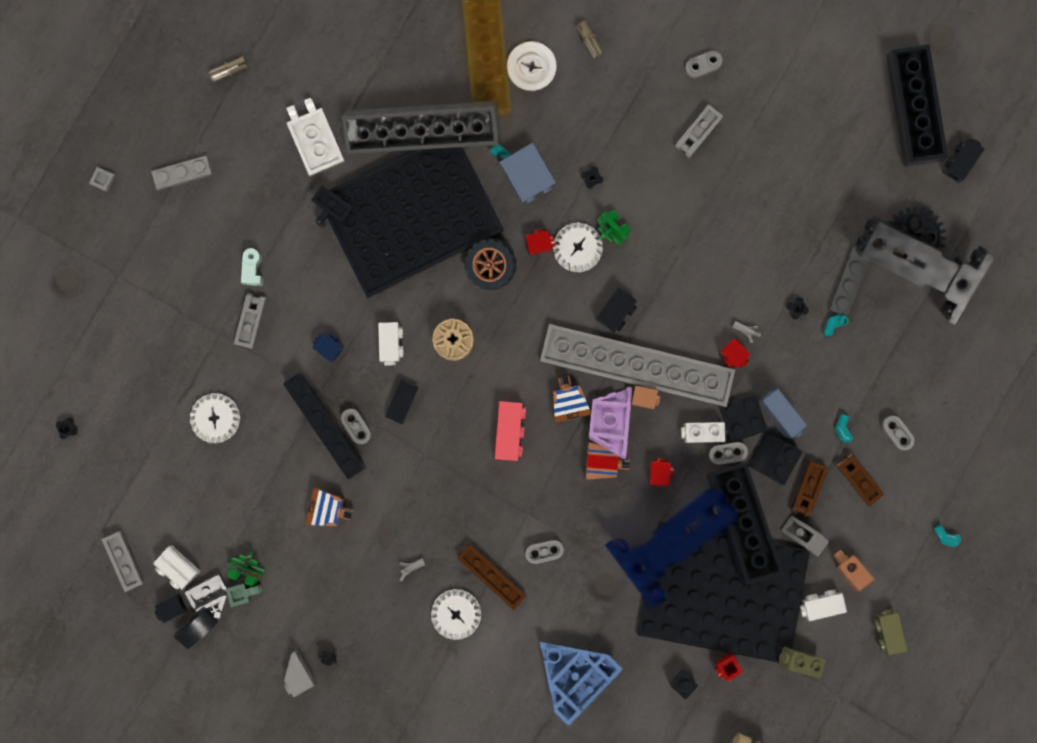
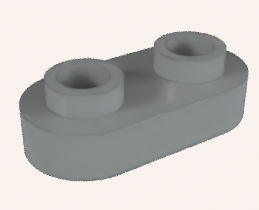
(704, 64)
(356, 426)
(898, 432)
(727, 452)
(544, 551)

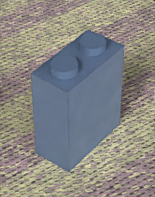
(527, 173)
(782, 414)

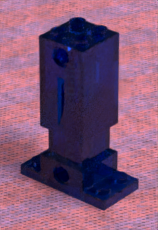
(673, 543)

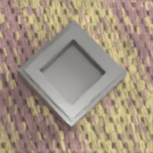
(102, 179)

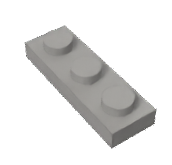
(182, 173)
(122, 561)

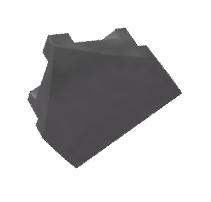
(208, 595)

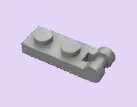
(699, 130)
(250, 321)

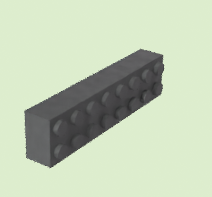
(421, 127)

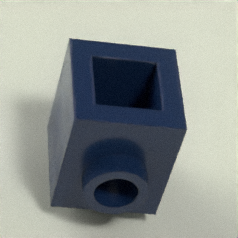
(327, 346)

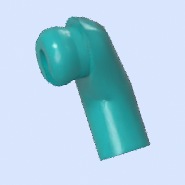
(499, 150)
(834, 322)
(841, 429)
(947, 539)

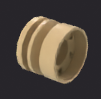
(461, 347)

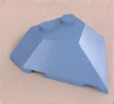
(576, 678)

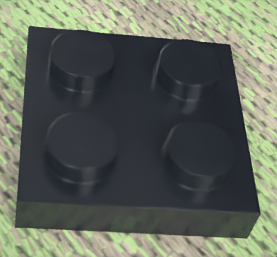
(743, 418)

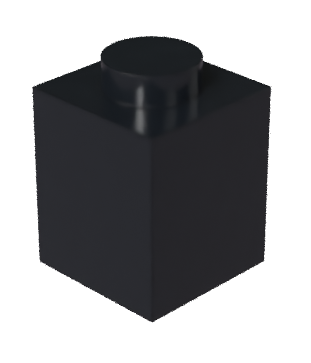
(170, 609)
(683, 684)

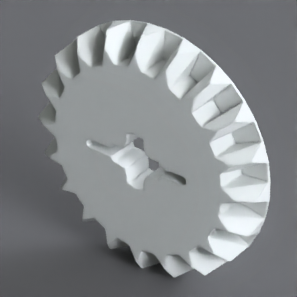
(524, 55)
(581, 260)
(225, 426)
(469, 612)

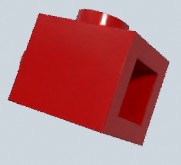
(539, 242)
(735, 354)
(660, 472)
(727, 667)

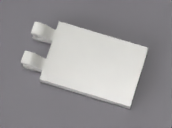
(314, 139)

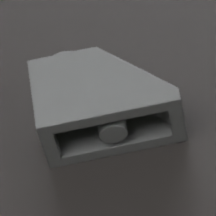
(805, 536)
(298, 676)

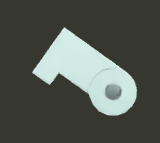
(250, 266)

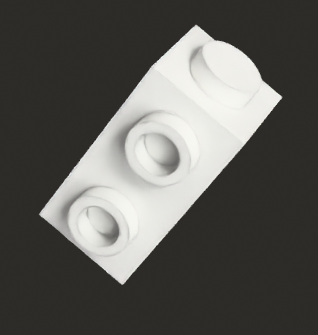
(389, 343)
(703, 432)
(823, 606)

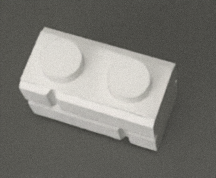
(176, 568)

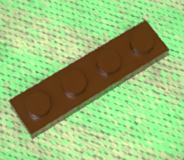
(491, 576)

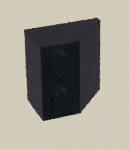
(775, 458)

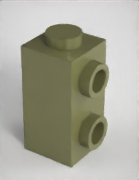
(890, 632)
(801, 662)

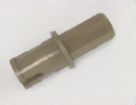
(589, 39)
(227, 69)

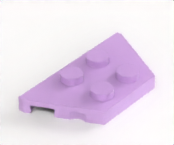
(611, 421)

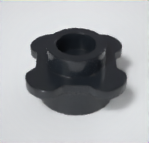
(590, 183)
(802, 308)
(63, 434)
(327, 658)

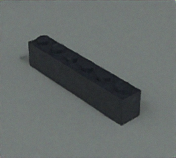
(324, 426)

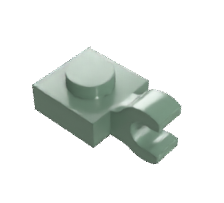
(241, 594)

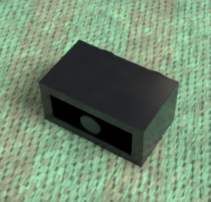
(616, 310)

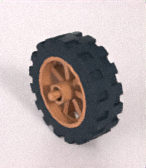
(476, 275)

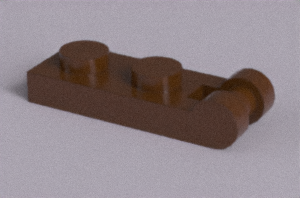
(859, 479)
(809, 488)

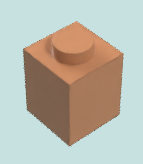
(645, 397)

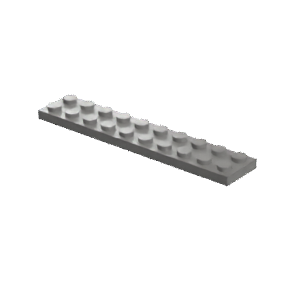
(637, 365)

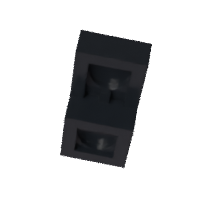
(401, 401)
(196, 629)

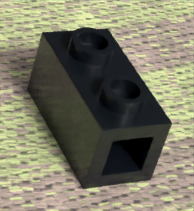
(964, 159)

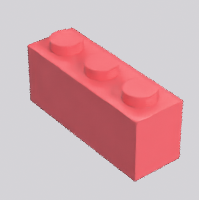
(509, 431)

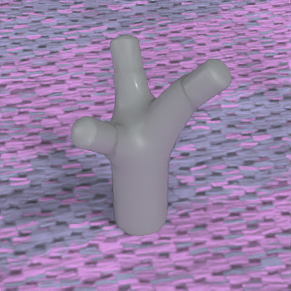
(747, 330)
(409, 567)

